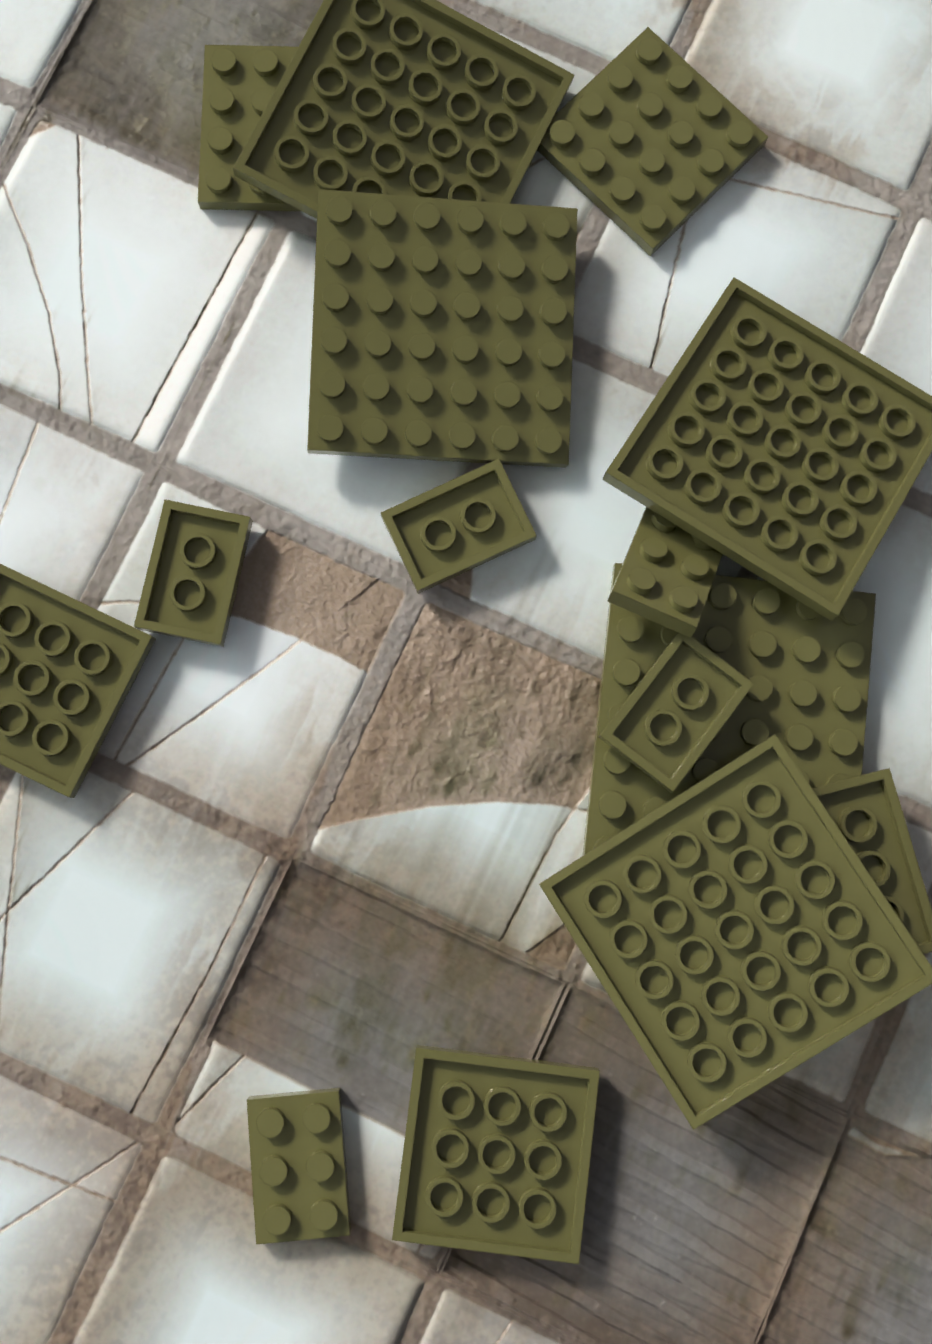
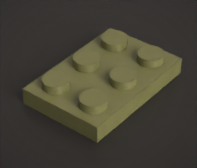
(458, 526)
(193, 573)
(666, 574)
(676, 711)
(298, 1166)

